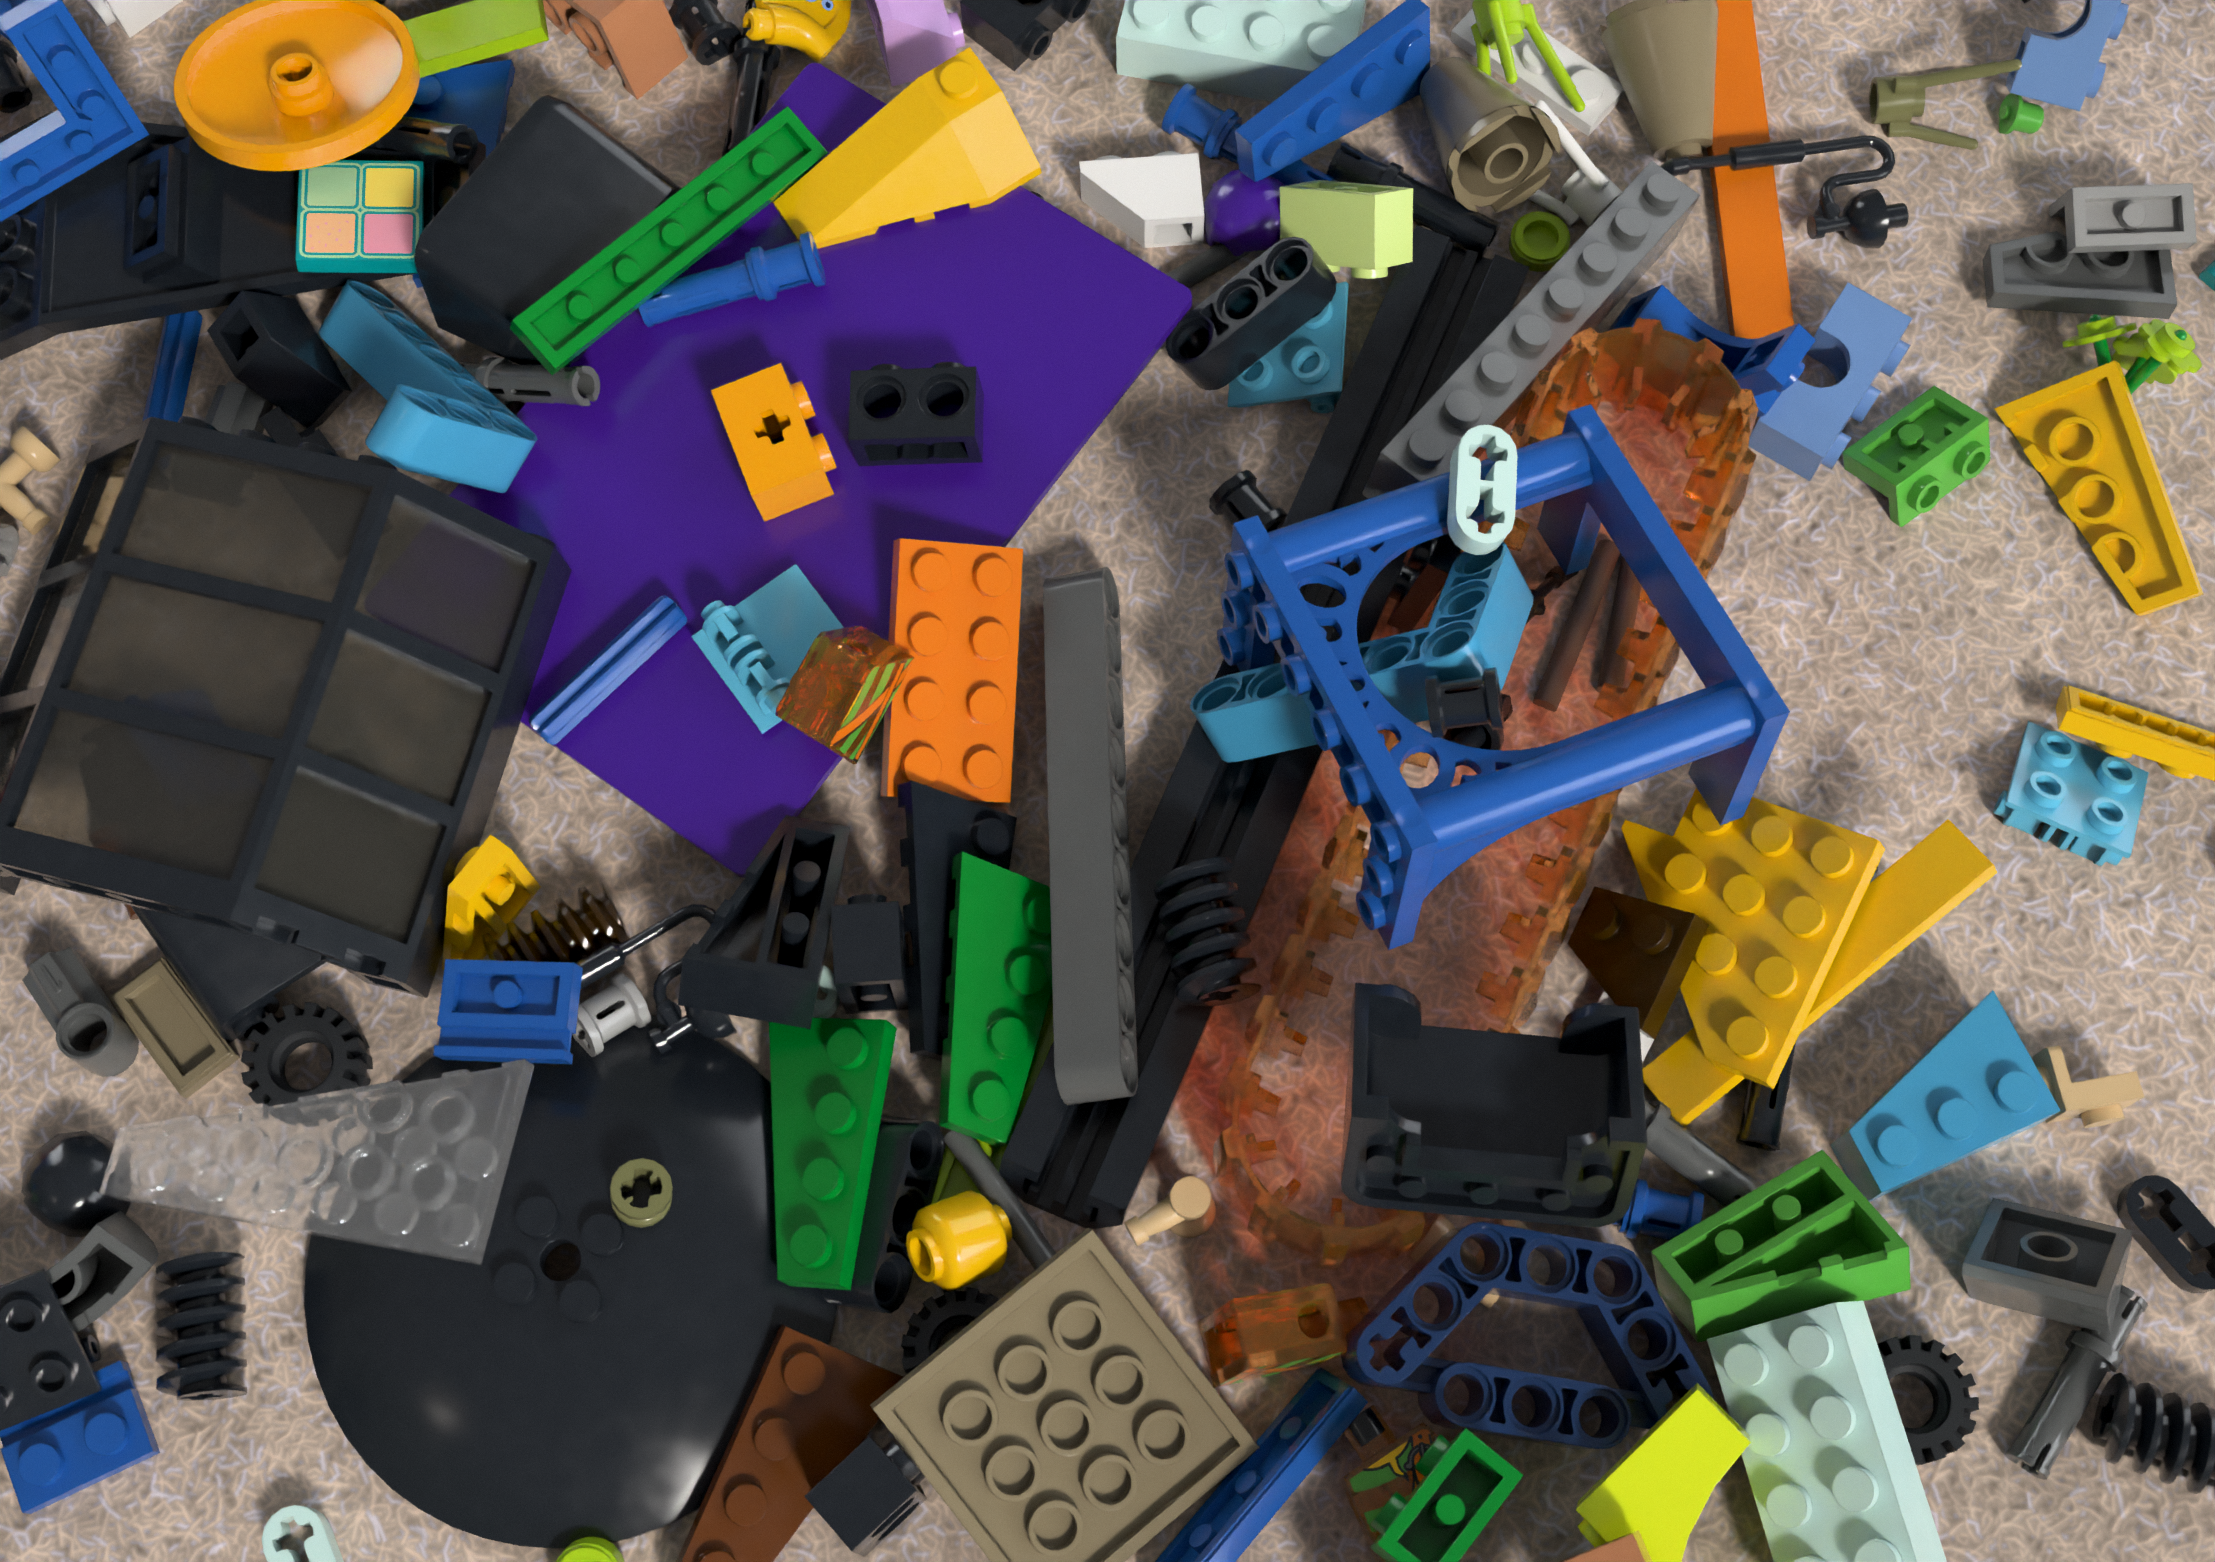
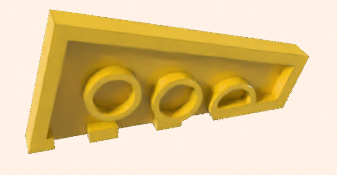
(2106, 480)

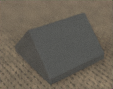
(2048, 1265)

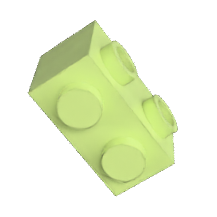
(1351, 224)

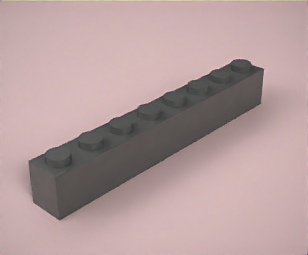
(1533, 335)

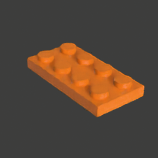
(956, 705)

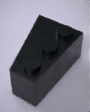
(774, 932)

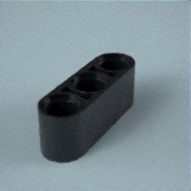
(1251, 313)
(900, 1185)

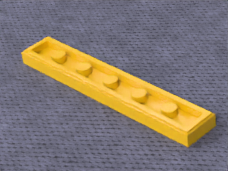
(1890, 917)

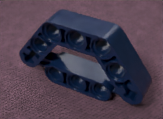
(1557, 1400)

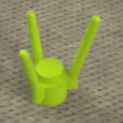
(1501, 26)

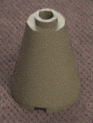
(1667, 70)
(1486, 136)

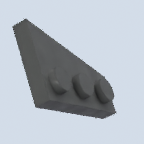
(2044, 277)

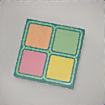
(360, 216)

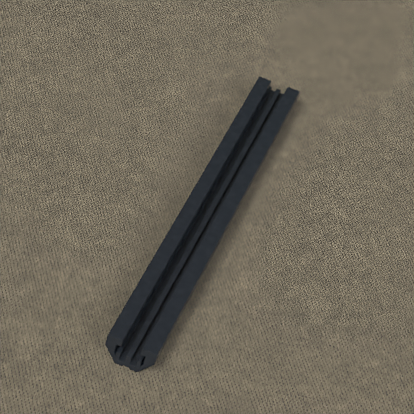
(1092, 1155)

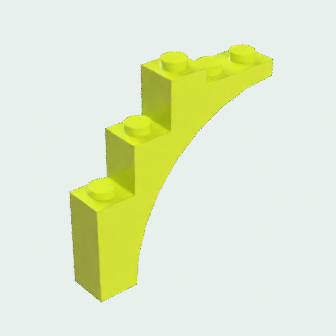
(1665, 1478)

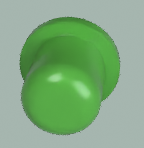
(2019, 115)

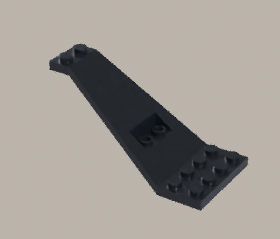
(166, 237)

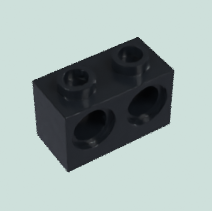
(914, 430)
(868, 1494)

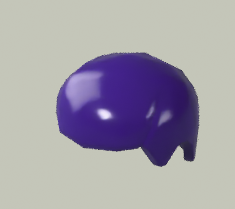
(1243, 213)

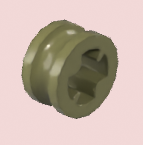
(624, 1181)

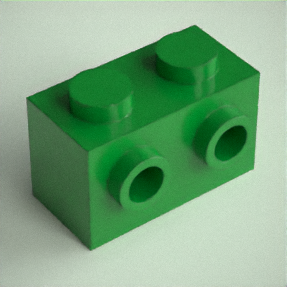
(1449, 1506)

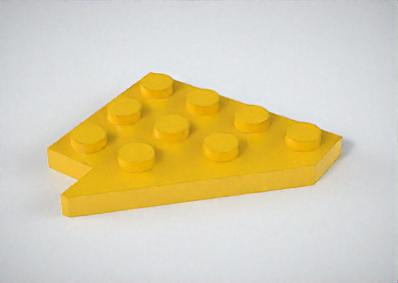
(1776, 914)

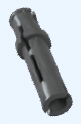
(534, 383)
(1694, 1157)
(2072, 1388)

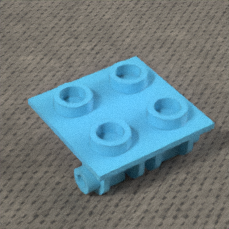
(1302, 365)
(764, 641)
(2076, 792)

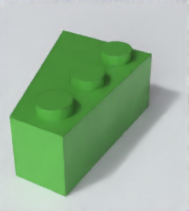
(1781, 1253)

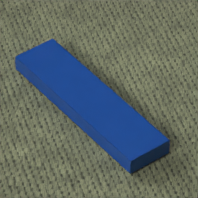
(1270, 1474)

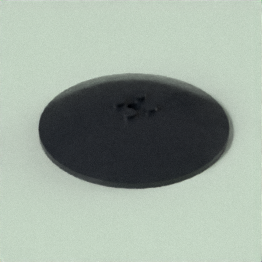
(591, 1396)

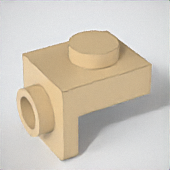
(2094, 1100)

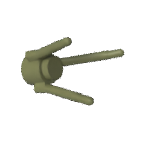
(1899, 98)

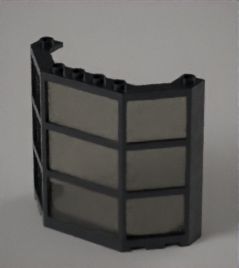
(269, 692)

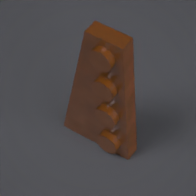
(792, 1433)

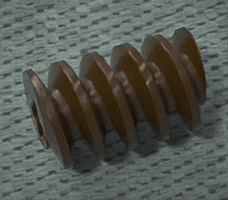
(566, 938)

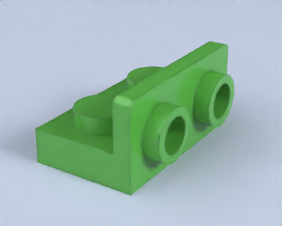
(1921, 453)

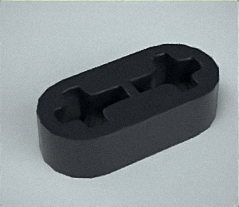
(2163, 1243)

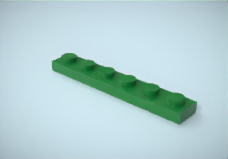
(667, 241)

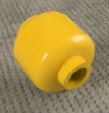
(959, 1240)

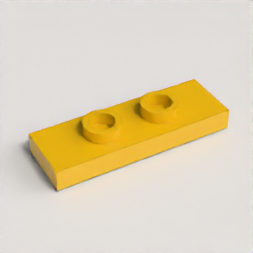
(2131, 730)

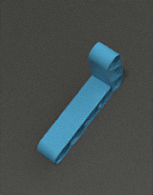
(435, 410)
(1470, 630)

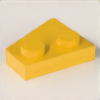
(483, 897)

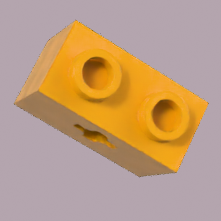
(782, 473)

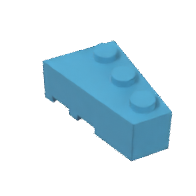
(1948, 1105)

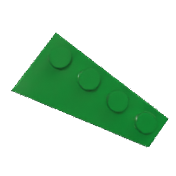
(994, 996)
(825, 1136)

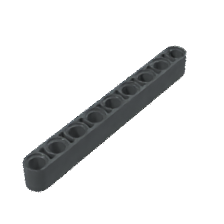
(1088, 840)

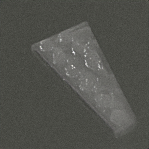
(359, 1164)

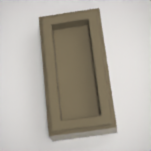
(173, 1027)

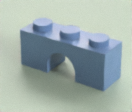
(2065, 63)
(1856, 344)

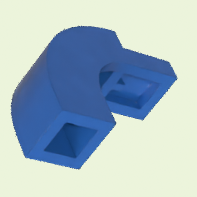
(1758, 364)

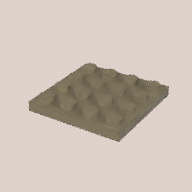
(1066, 1417)

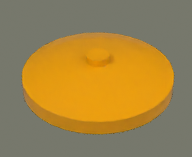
(296, 82)

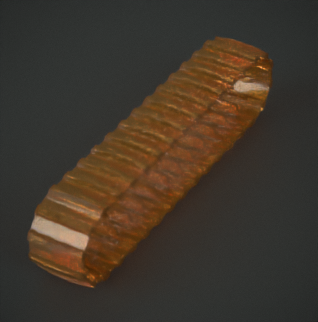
(1621, 366)

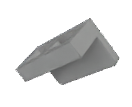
(2127, 217)

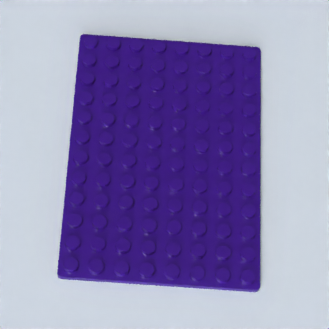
(656, 504)

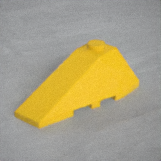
(924, 152)

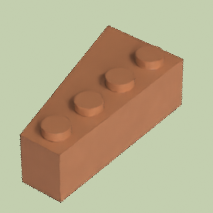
(625, 33)

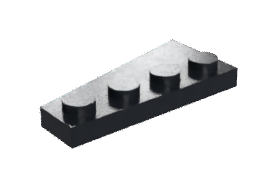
(936, 832)

